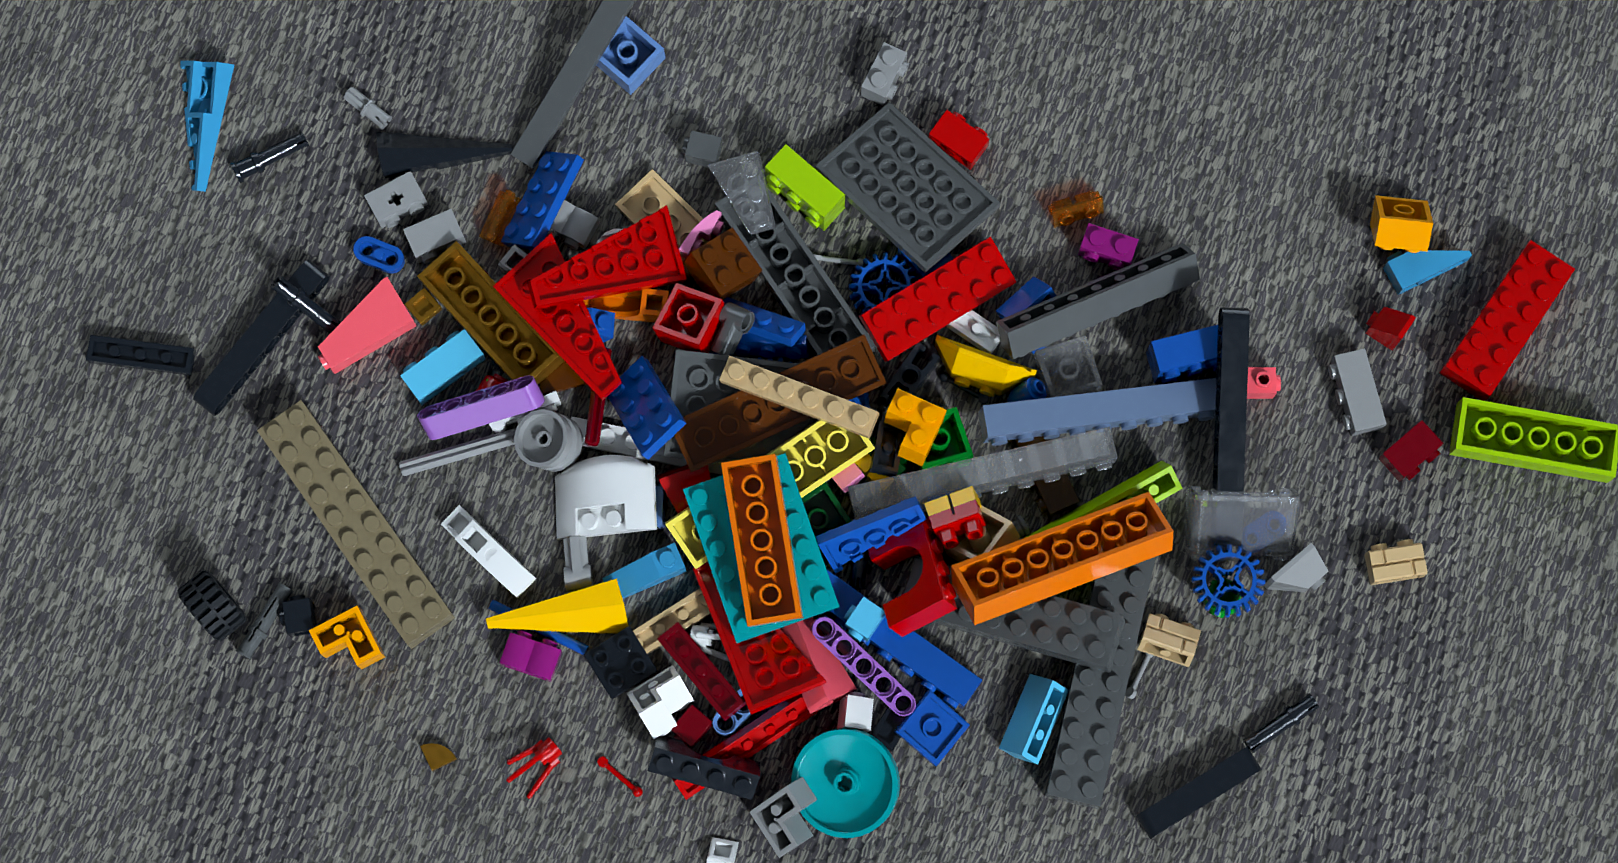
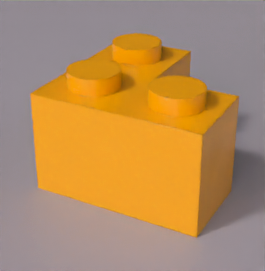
(919, 420)
(349, 631)

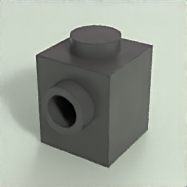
(702, 148)

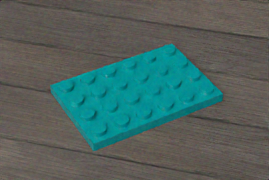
(712, 520)

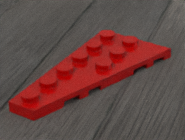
(626, 262)
(765, 666)

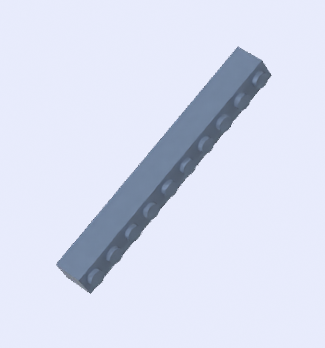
(1098, 410)

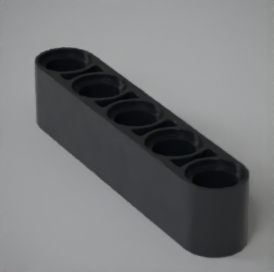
(1198, 792)

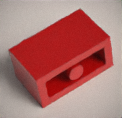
(959, 138)

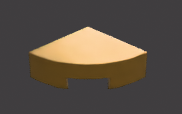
(437, 755)

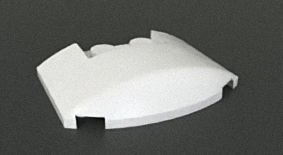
(605, 497)

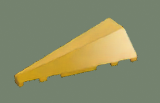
(586, 610)

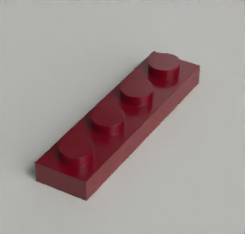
(701, 671)

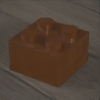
(723, 265)

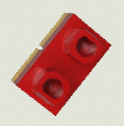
(957, 517)

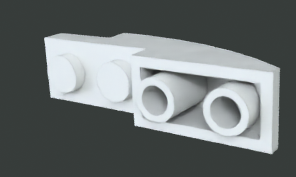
(488, 551)

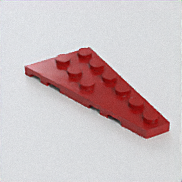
(562, 326)

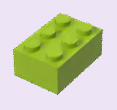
(804, 188)

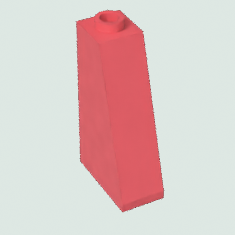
(367, 328)
(838, 681)

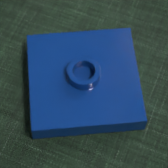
(932, 728)

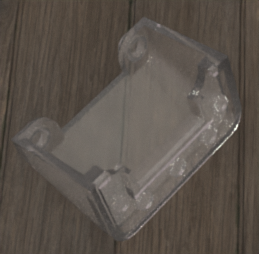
(1252, 520)

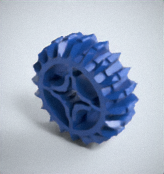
(872, 287)
(1218, 573)

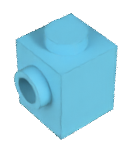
(863, 620)

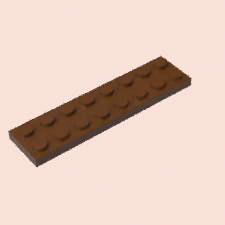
(747, 419)

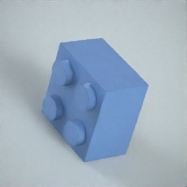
(631, 56)

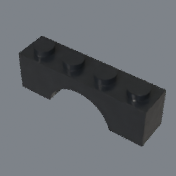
(730, 775)

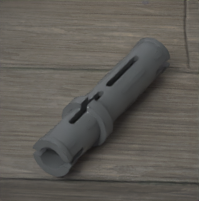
(267, 616)

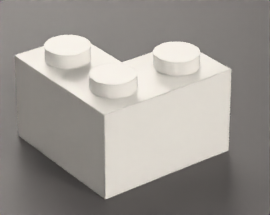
(660, 698)

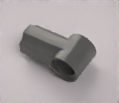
(734, 323)

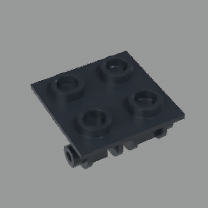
(620, 662)

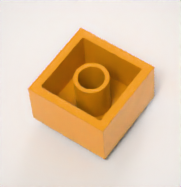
(1401, 224)

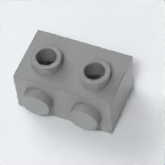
(884, 73)

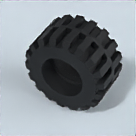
(211, 605)

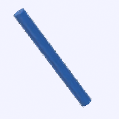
(558, 637)

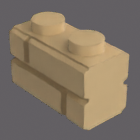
(1395, 563)
(1169, 639)

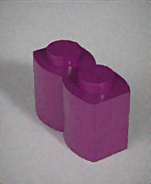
(531, 656)

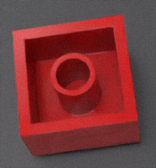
(689, 319)

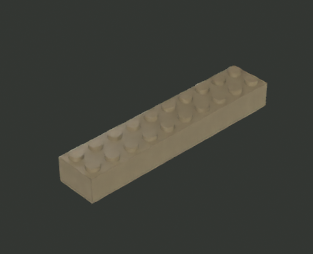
(356, 524)

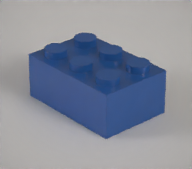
(1183, 355)

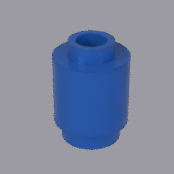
(1028, 390)

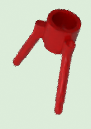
(546, 753)

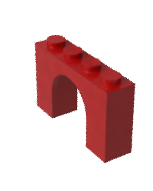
(932, 594)

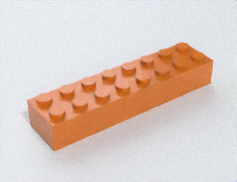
(1062, 558)

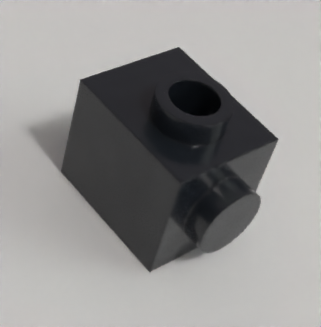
(298, 615)

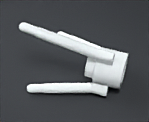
(704, 637)

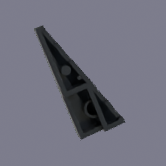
(416, 153)

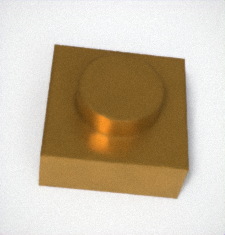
(423, 306)

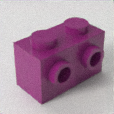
(1107, 247)

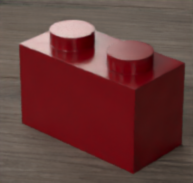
(1410, 451)

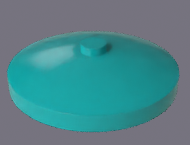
(852, 782)

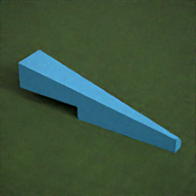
(207, 96)

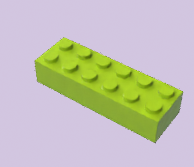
(1535, 440)

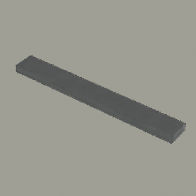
(571, 80)

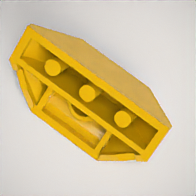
(980, 369)

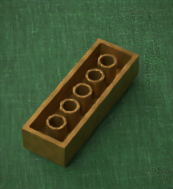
(487, 317)

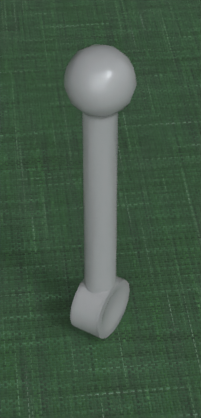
(840, 260)
(1131, 691)

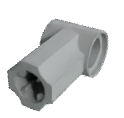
(577, 570)

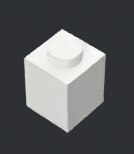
(855, 712)

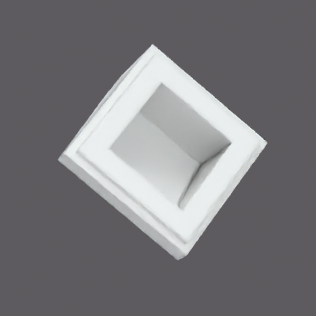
(722, 851)

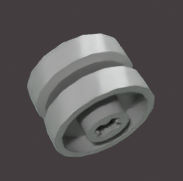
(548, 440)

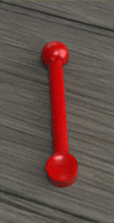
(636, 790)

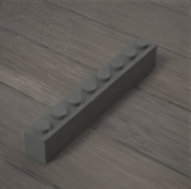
(1098, 300)

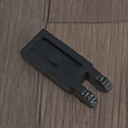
(887, 445)

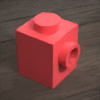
(1262, 383)

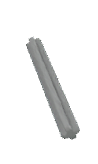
(457, 452)

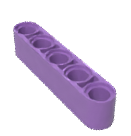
(481, 407)
(870, 677)

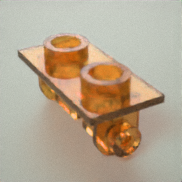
(1086, 206)
(500, 217)

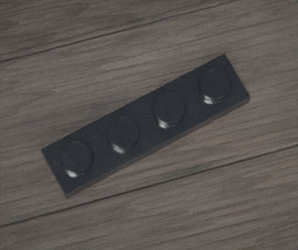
(140, 355)

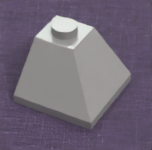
(1300, 573)

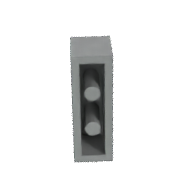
(1357, 392)

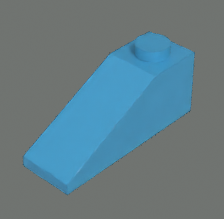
(1413, 269)
(648, 570)

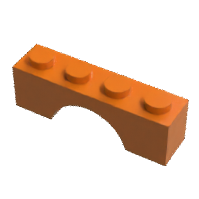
(635, 305)

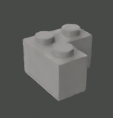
(780, 817)

